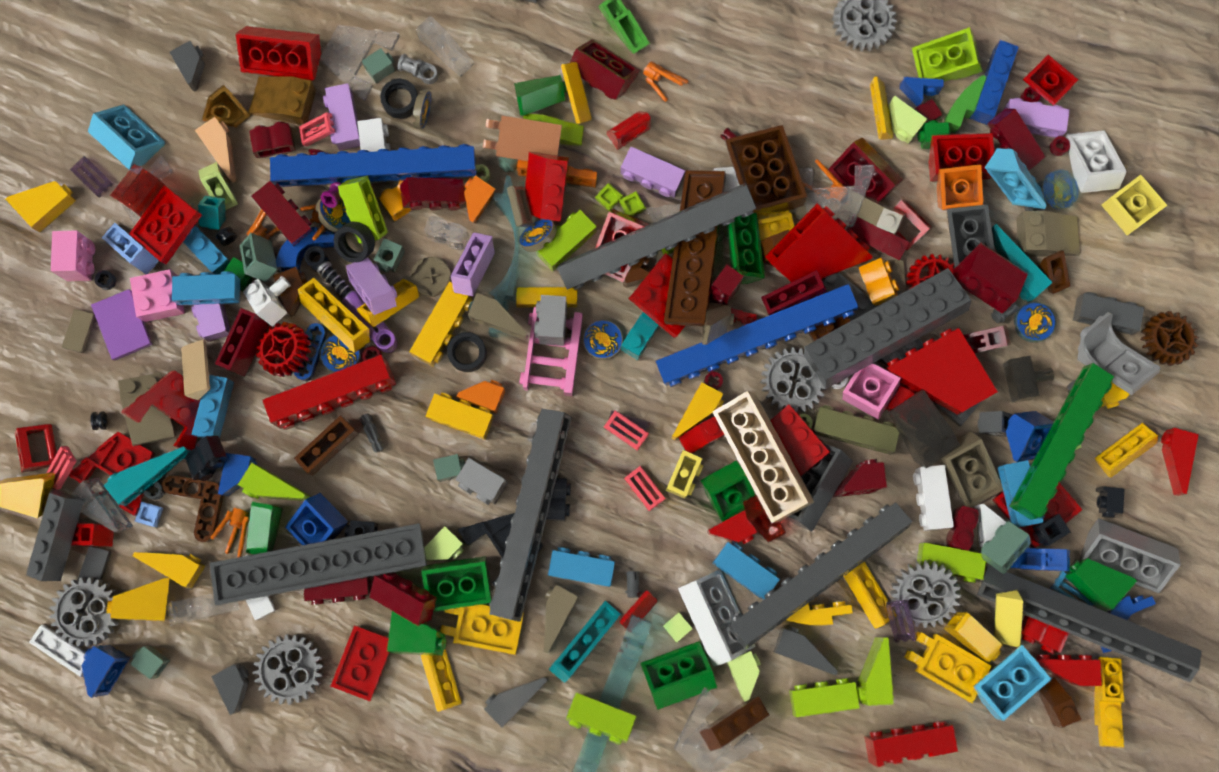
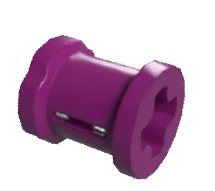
(331, 197)

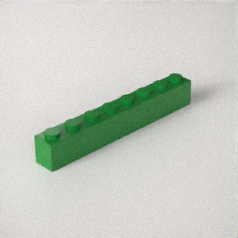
(1061, 442)

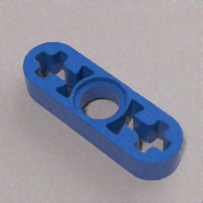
(319, 339)

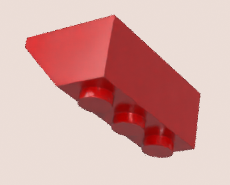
(959, 151)
(546, 185)

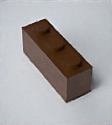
(326, 445)
(734, 723)

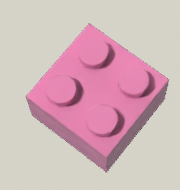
(72, 256)
(154, 296)
(871, 390)

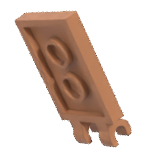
(523, 136)

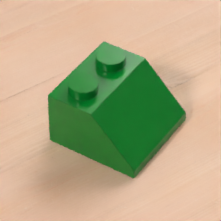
(728, 490)

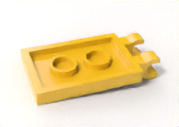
(482, 630)
(949, 666)

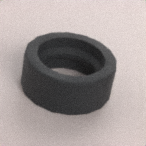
(391, 86)
(345, 250)
(466, 336)

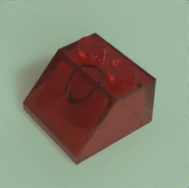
(137, 190)

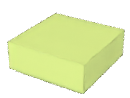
(677, 627)

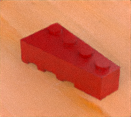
(910, 743)

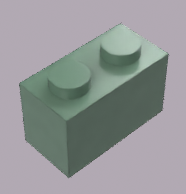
(258, 257)
(1005, 547)

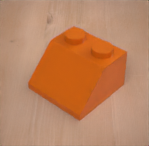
(959, 187)

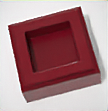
(929, 110)

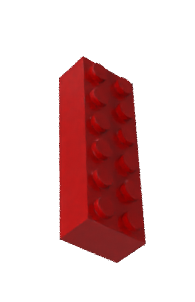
(329, 393)

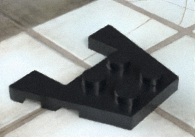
(496, 529)

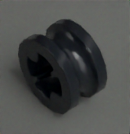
(226, 236)
(99, 277)
(99, 420)

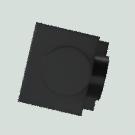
(1110, 501)
(368, 527)
(1057, 530)

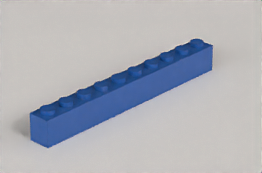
(377, 165)
(758, 334)

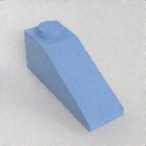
(130, 249)

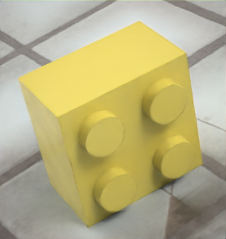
(1134, 205)

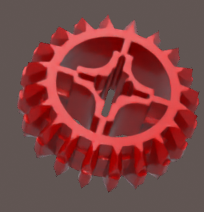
(934, 265)
(291, 350)

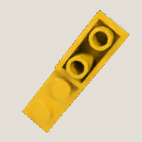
(819, 614)
(1108, 703)

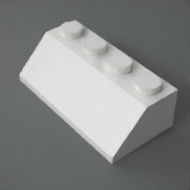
(711, 611)

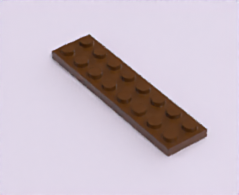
(695, 259)

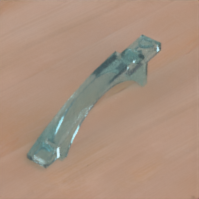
(507, 287)
(614, 689)

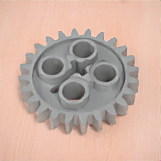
(864, 22)
(776, 376)
(931, 577)
(68, 603)
(269, 675)

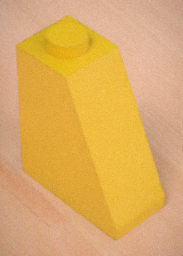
(42, 204)
(26, 493)
(141, 603)
(973, 636)

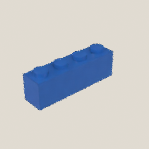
(997, 75)

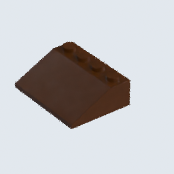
(768, 168)

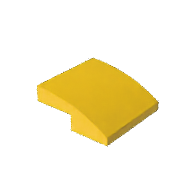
(774, 223)

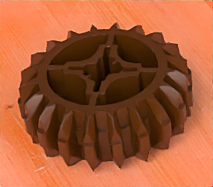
(1183, 344)

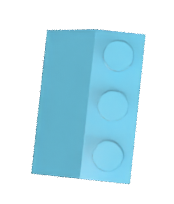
(125, 136)
(1015, 179)
(1011, 683)

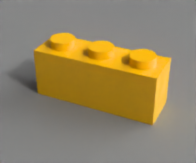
(460, 415)

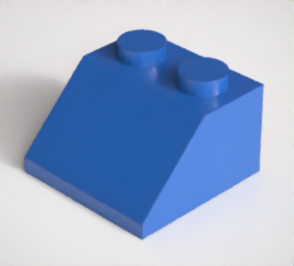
(1026, 434)
(316, 521)
(102, 669)

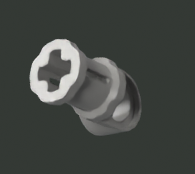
(417, 68)

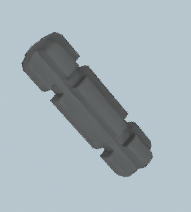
(372, 433)

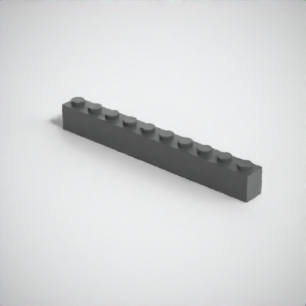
(656, 236)
(530, 515)
(820, 575)
(1095, 625)

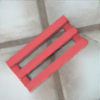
(319, 132)
(640, 440)
(62, 466)
(654, 502)

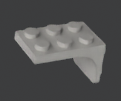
(1105, 350)

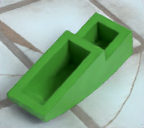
(624, 24)
(964, 105)

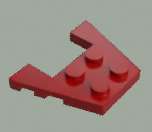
(170, 399)
(112, 457)

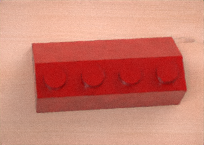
(278, 52)

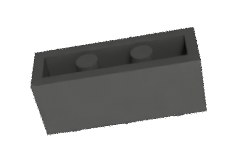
(1125, 319)

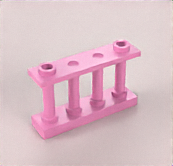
(568, 364)

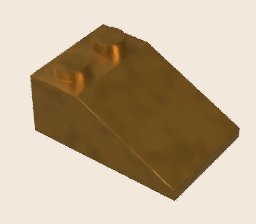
(283, 99)

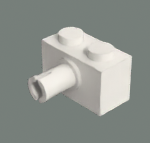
(265, 299)

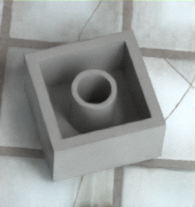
(552, 320)
(482, 481)

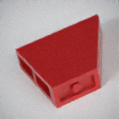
(819, 245)
(946, 372)

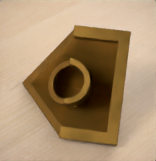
(224, 108)

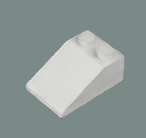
(1095, 162)

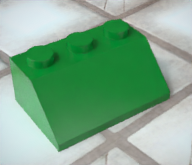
(458, 583)
(678, 675)

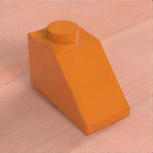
(477, 196)
(484, 395)

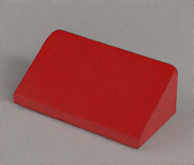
(640, 608)

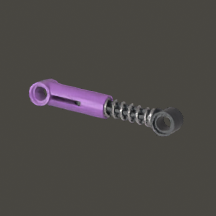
(351, 299)

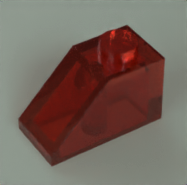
(759, 519)

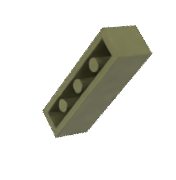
(855, 430)

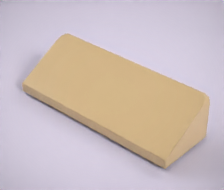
(195, 369)

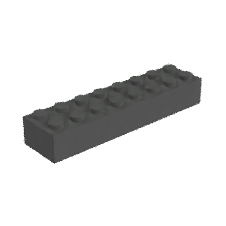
(887, 328)

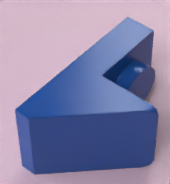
(916, 87)

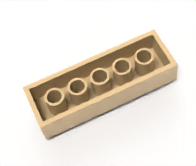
(763, 457)

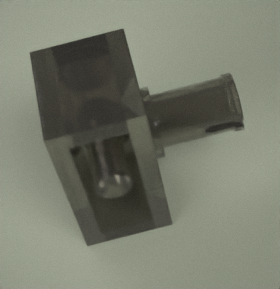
(1023, 379)

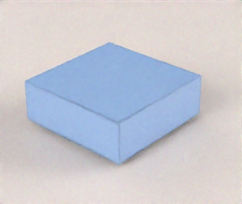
(149, 514)

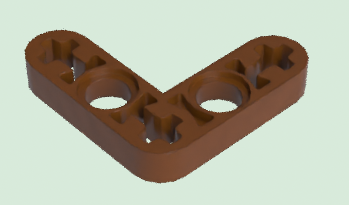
(204, 495)

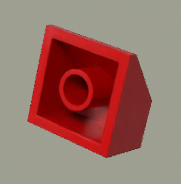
(1051, 80)

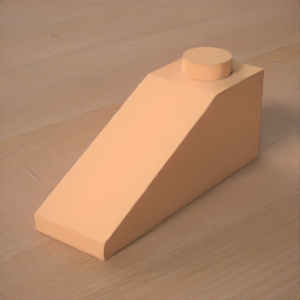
(219, 144)

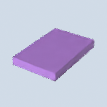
(120, 326)

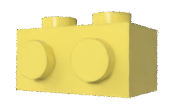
(684, 473)

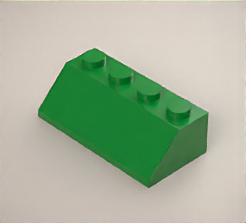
(746, 248)

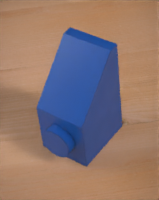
(233, 471)

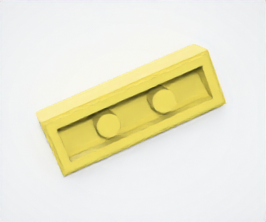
(1008, 618)

